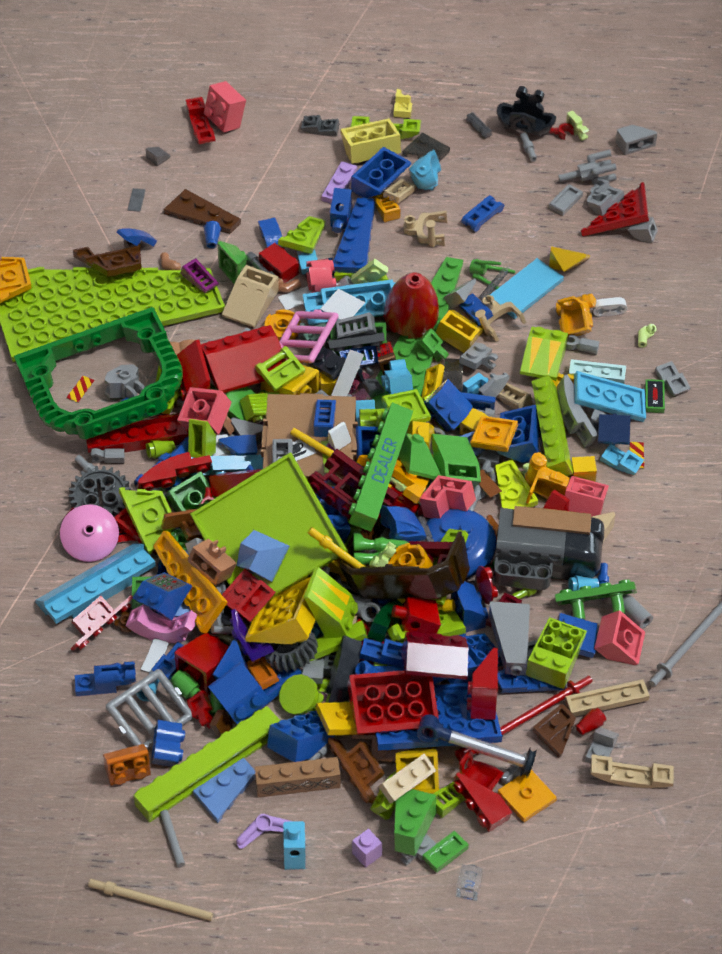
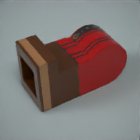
(385, 354)

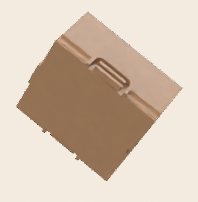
(298, 412)

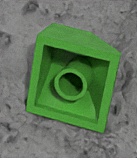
(231, 260)
(417, 457)

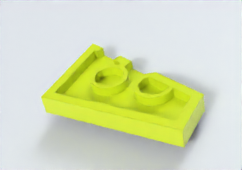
(513, 486)

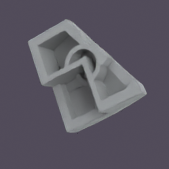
(603, 196)

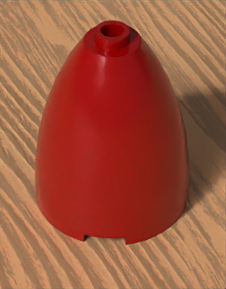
(411, 306)

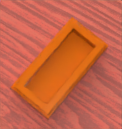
(262, 672)

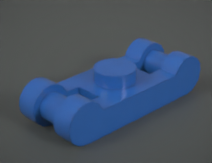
(482, 213)

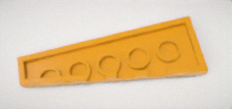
(203, 595)

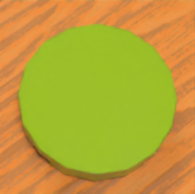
(299, 694)

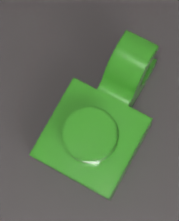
(432, 345)

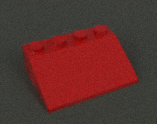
(234, 358)
(390, 701)

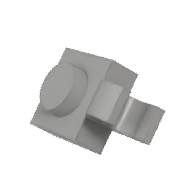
(426, 844)

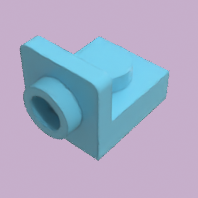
(474, 383)

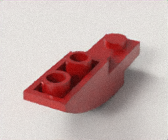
(165, 472)

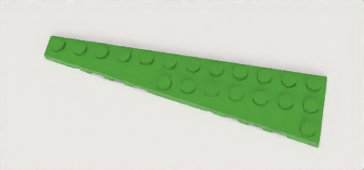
(415, 356)

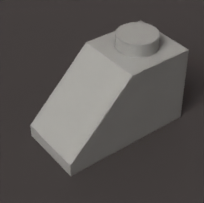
(635, 138)

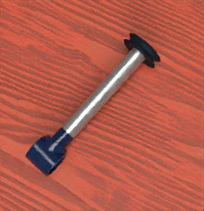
(437, 731)

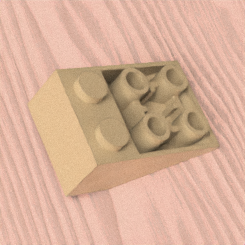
(251, 296)

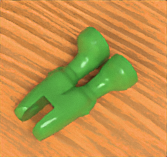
(378, 544)

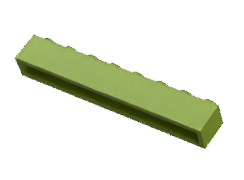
(205, 764)

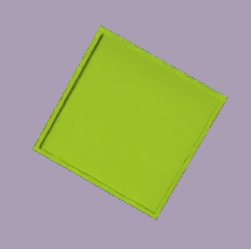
(279, 506)

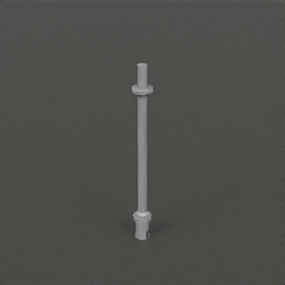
(664, 670)

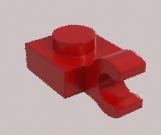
(200, 707)

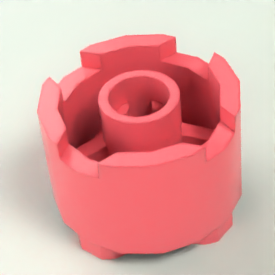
(320, 275)

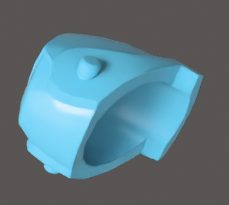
(425, 171)

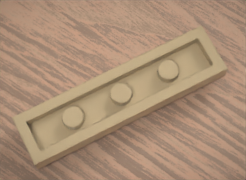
(607, 697)

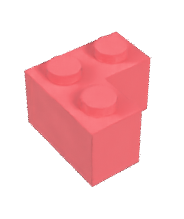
(447, 494)

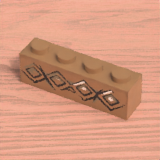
(297, 777)

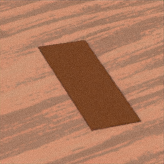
(488, 484)

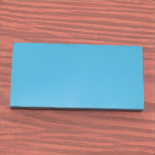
(528, 286)
(609, 396)

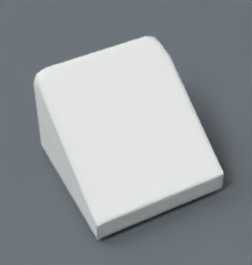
(339, 436)

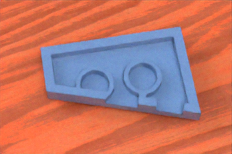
(223, 789)

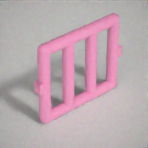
(316, 345)

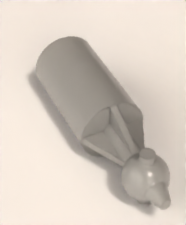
(636, 612)

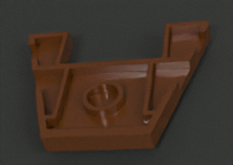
(113, 262)

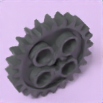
(81, 495)

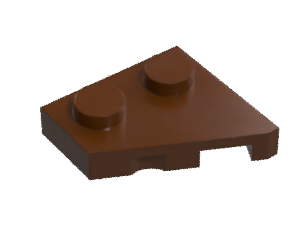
(555, 729)

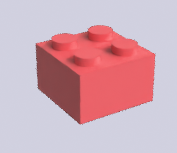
(224, 106)
(205, 406)

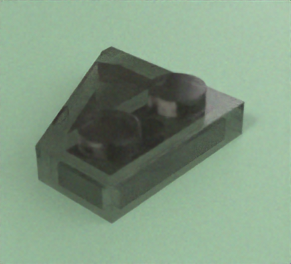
(425, 144)

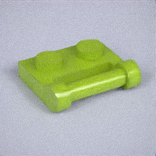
(284, 372)

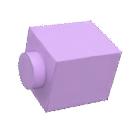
(367, 848)

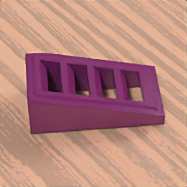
(194, 264)

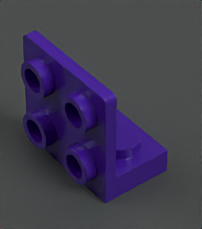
(253, 649)

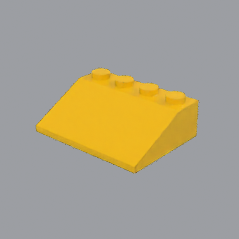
(283, 618)

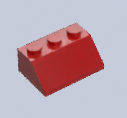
(194, 369)

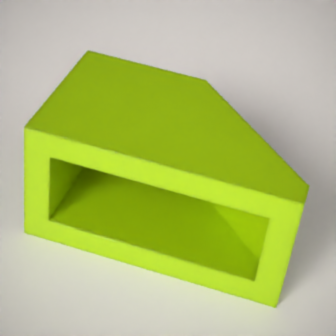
(201, 439)

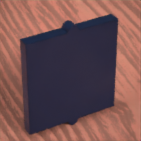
(614, 429)

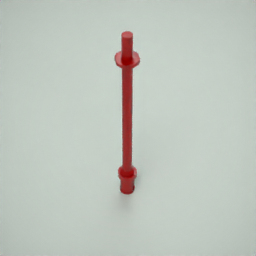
(573, 688)

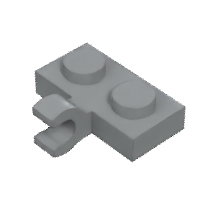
(478, 355)

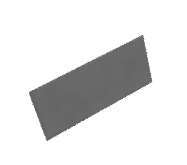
(136, 199)

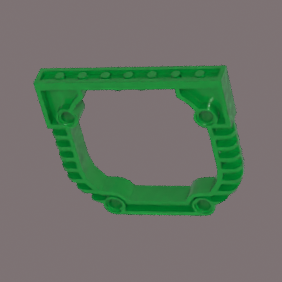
(140, 327)

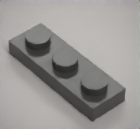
(356, 342)

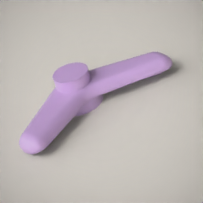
(258, 826)

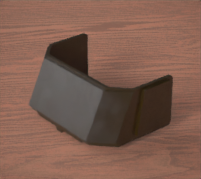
(410, 581)

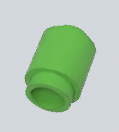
(185, 683)

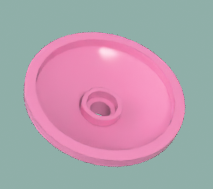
(85, 545)

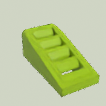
(443, 809)

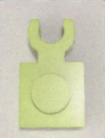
(576, 122)
(383, 557)

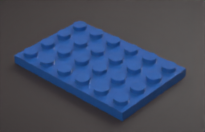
(453, 714)

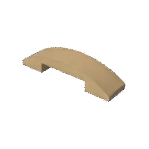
(632, 775)

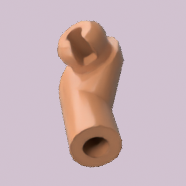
(167, 263)
(288, 287)

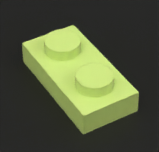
(370, 273)

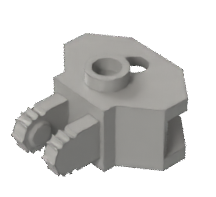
(124, 384)

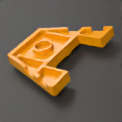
(13, 277)
(414, 483)

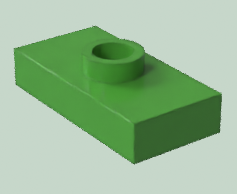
(445, 851)

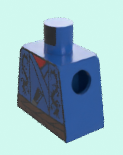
(340, 214)

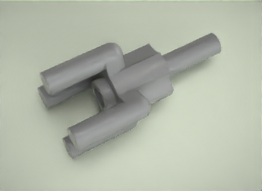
(592, 169)

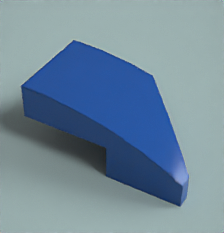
(240, 444)

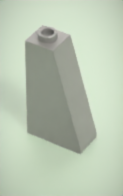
(511, 631)

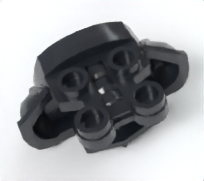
(529, 110)

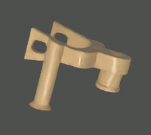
(415, 227)
(497, 311)

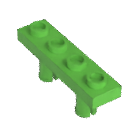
(587, 593)

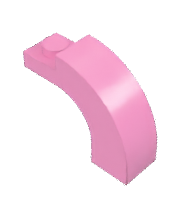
(152, 625)

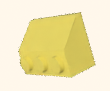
(366, 140)

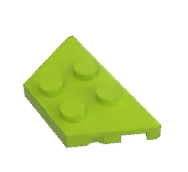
(146, 513)

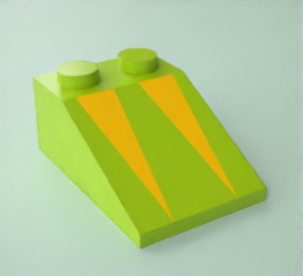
(544, 353)
(330, 604)

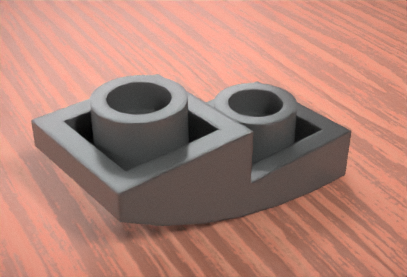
(315, 125)

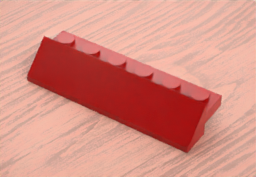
(138, 434)

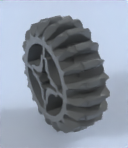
(292, 655)

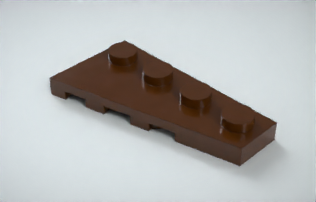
(199, 210)

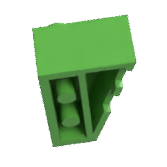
(412, 820)

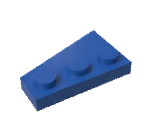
(522, 683)

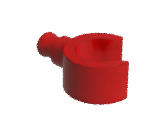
(560, 130)
(207, 496)

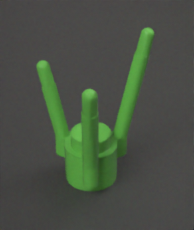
(480, 267)

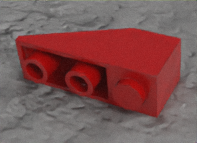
(486, 804)

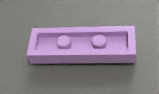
(340, 179)

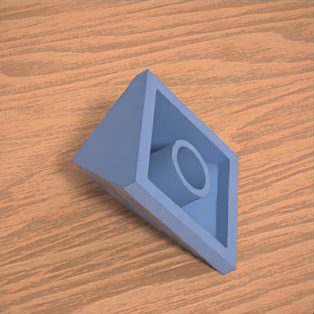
(261, 555)

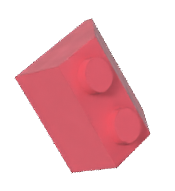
(586, 496)
(619, 638)

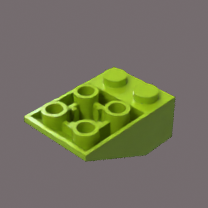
(555, 653)

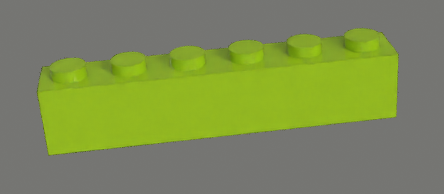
(552, 426)

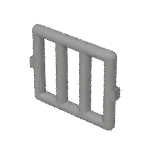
(142, 685)

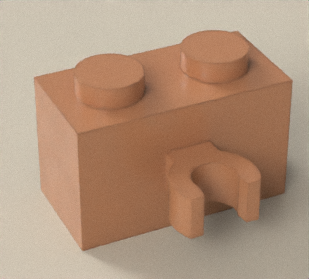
(212, 561)

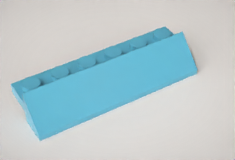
(372, 293)
(101, 580)

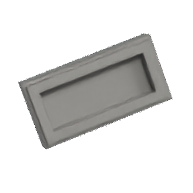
(565, 199)

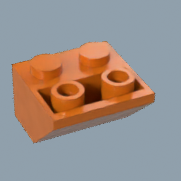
(127, 764)

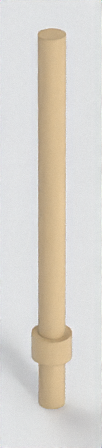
(110, 889)

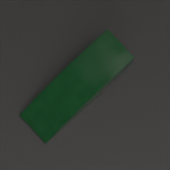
(383, 621)

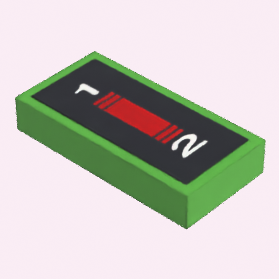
(655, 396)

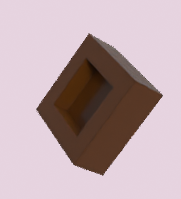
(221, 722)

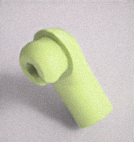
(645, 333)

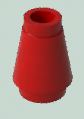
(592, 720)

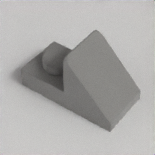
(602, 744)

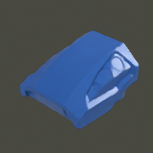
(402, 523)

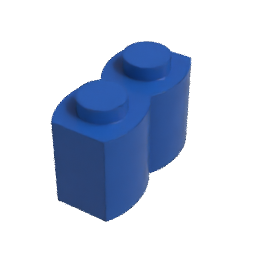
(167, 743)

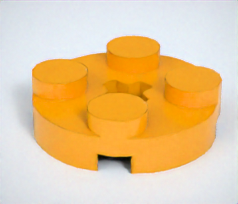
(279, 318)

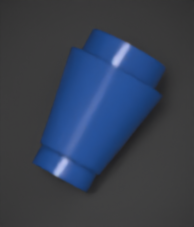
(212, 231)

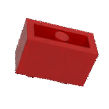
(279, 262)

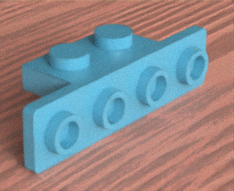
(232, 463)

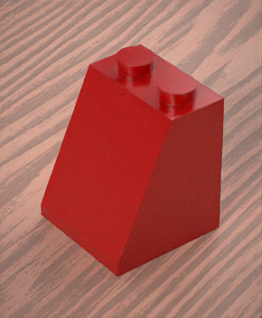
(201, 659)

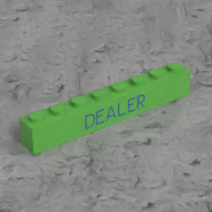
(381, 466)

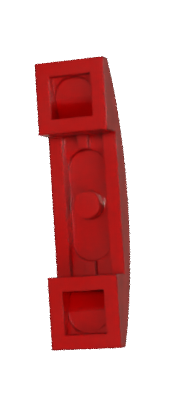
(199, 121)

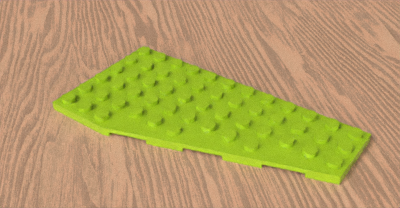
(83, 298)

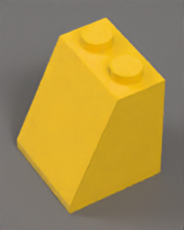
(305, 383)

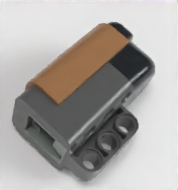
(547, 546)

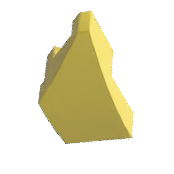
(403, 105)

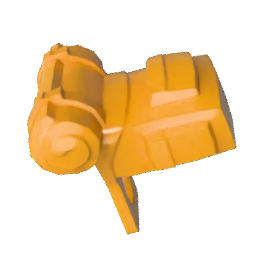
(575, 314)
(542, 479)

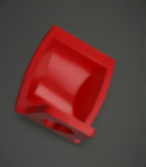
(480, 772)

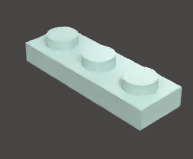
(603, 370)

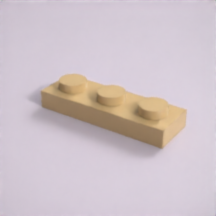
(407, 778)

